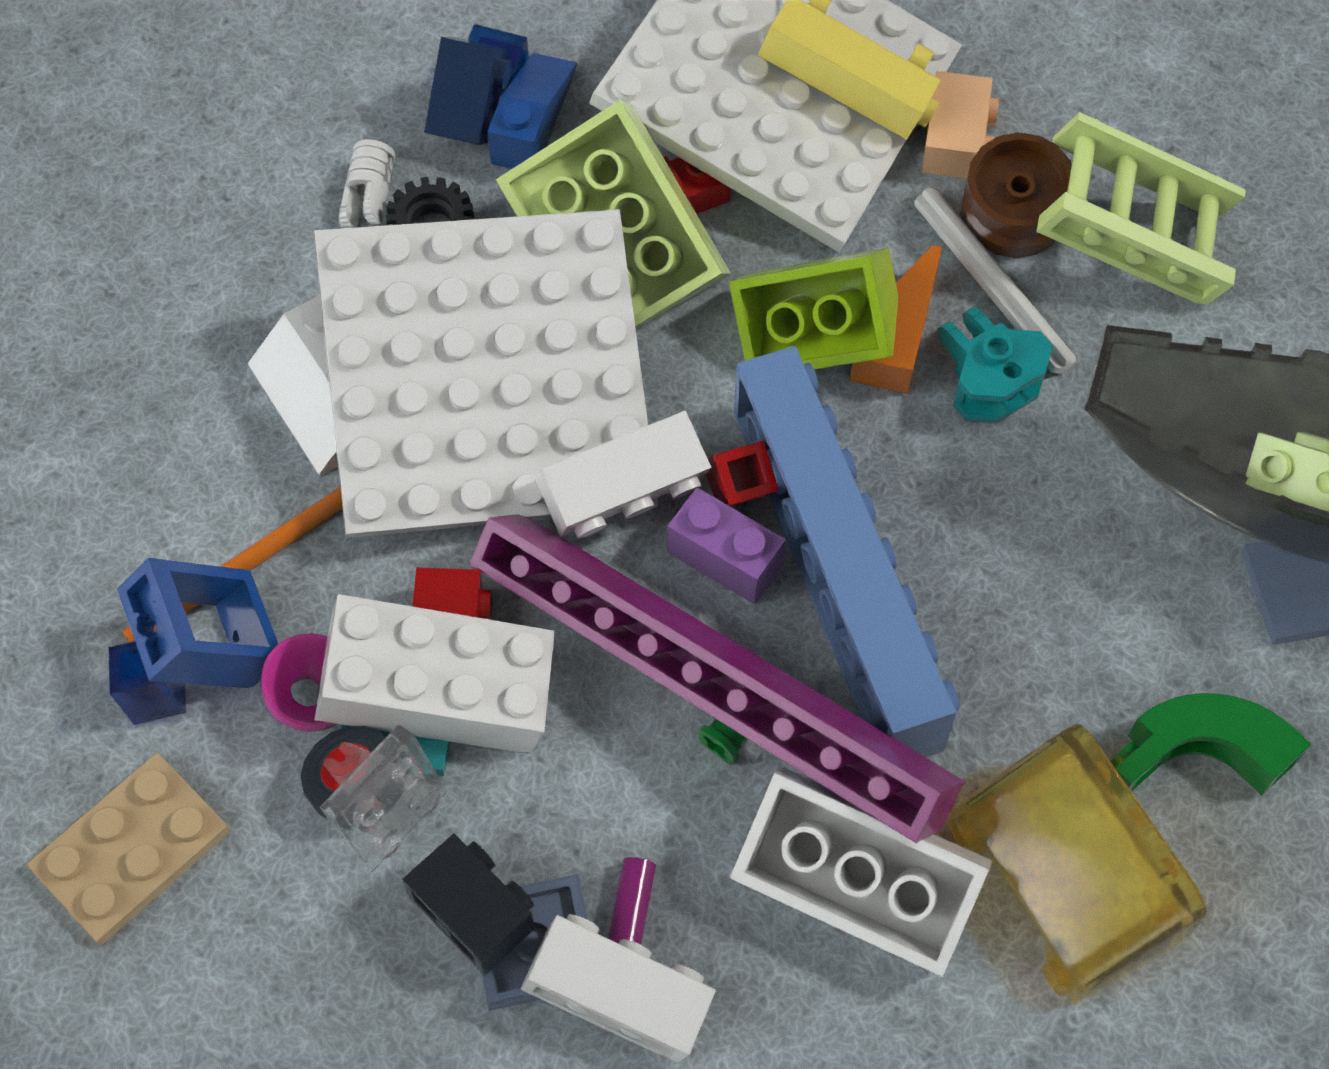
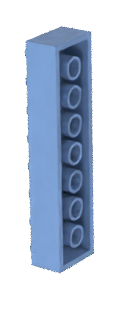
(842, 556)

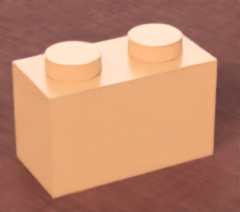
(958, 123)

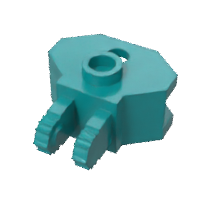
(995, 366)

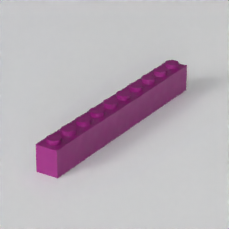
(720, 677)

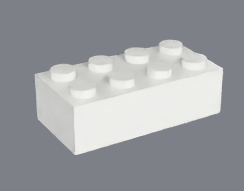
(435, 674)
(859, 872)

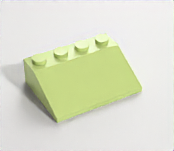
(618, 167)

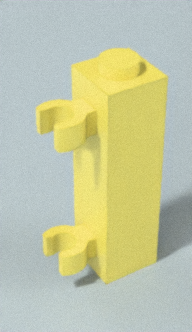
(852, 67)

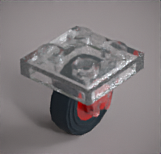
(371, 788)

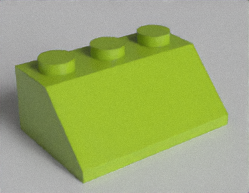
(827, 308)

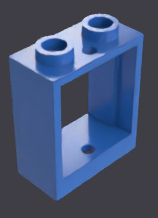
(171, 653)

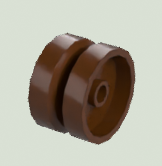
(1008, 190)

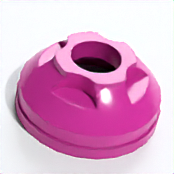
(291, 661)

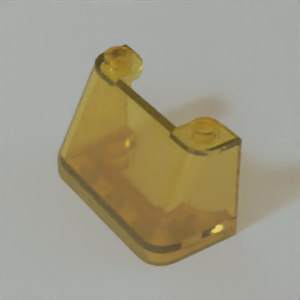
(1081, 863)

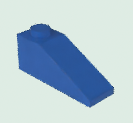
(529, 110)

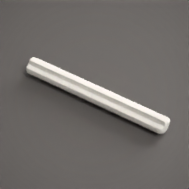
(990, 275)

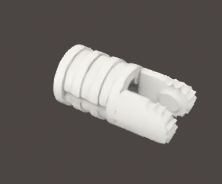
(368, 171)

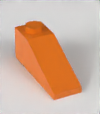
(913, 304)

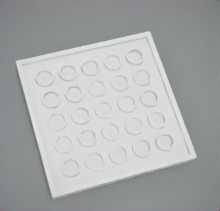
(754, 125)
(473, 362)

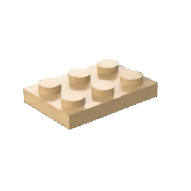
(128, 848)

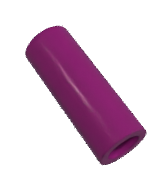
(632, 900)

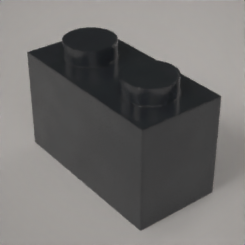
(471, 902)

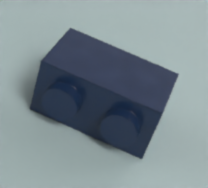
(466, 89)

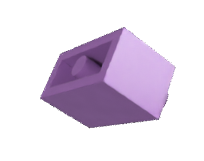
(725, 545)

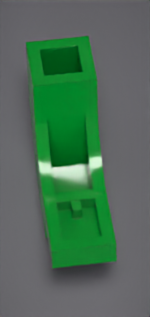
(1215, 726)

